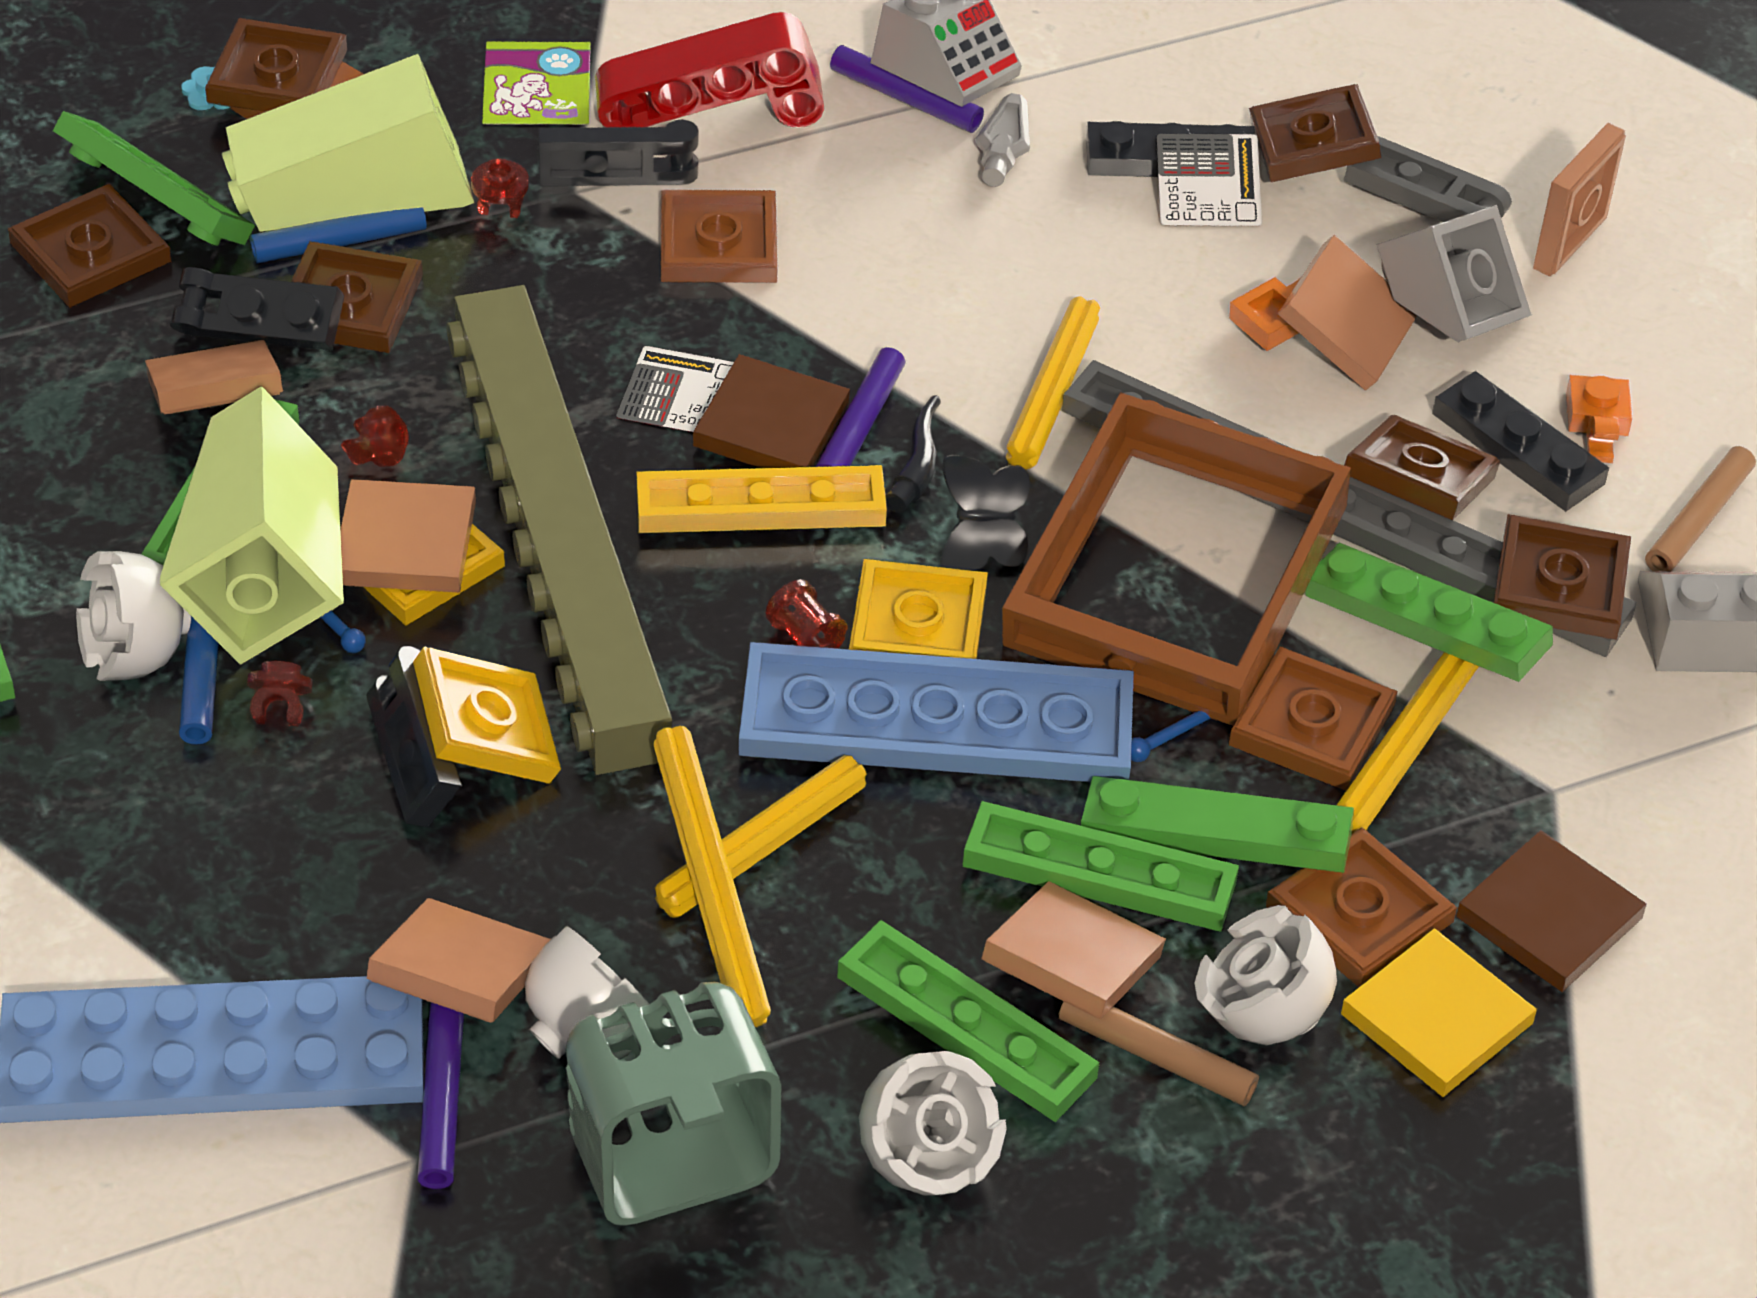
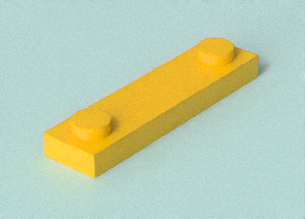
(761, 499)

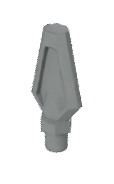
(1004, 138)

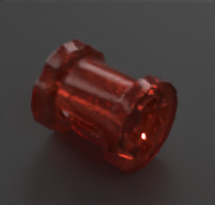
(804, 598)

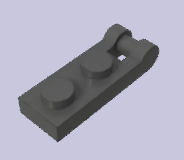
(1426, 183)

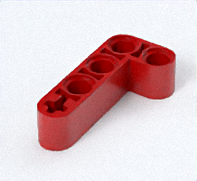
(714, 70)

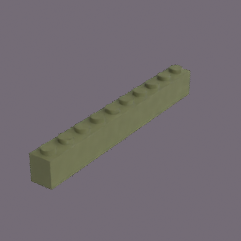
(558, 531)

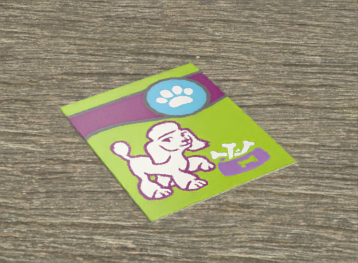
(537, 83)

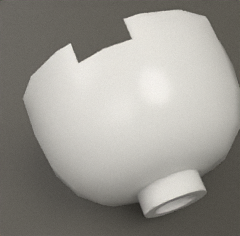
(130, 617)
(1269, 977)
(571, 984)
(932, 1123)

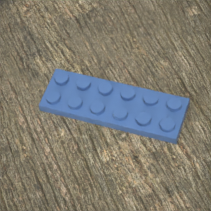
(937, 713)
(208, 1049)

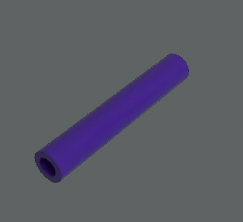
(859, 68)
(863, 409)
(440, 1097)

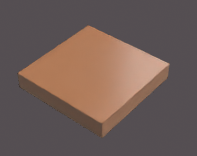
(1579, 199)
(1348, 312)
(212, 376)
(406, 535)
(1073, 949)
(456, 960)

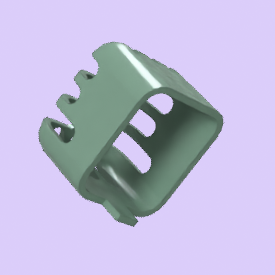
(714, 1090)

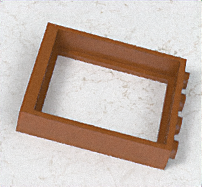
(1206, 452)

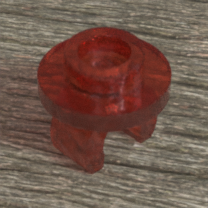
(500, 183)
(381, 438)
(278, 682)

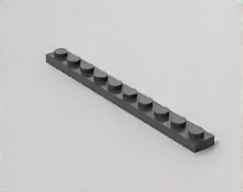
(1372, 516)

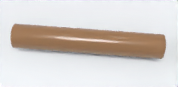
(1701, 510)
(1167, 1052)

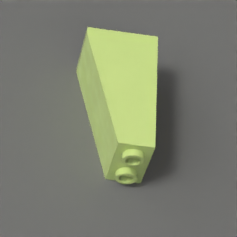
(348, 152)
(257, 530)

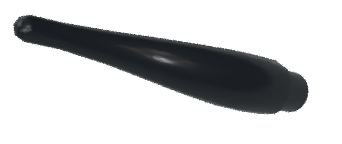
(920, 467)

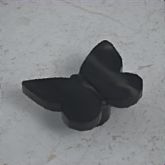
(984, 514)

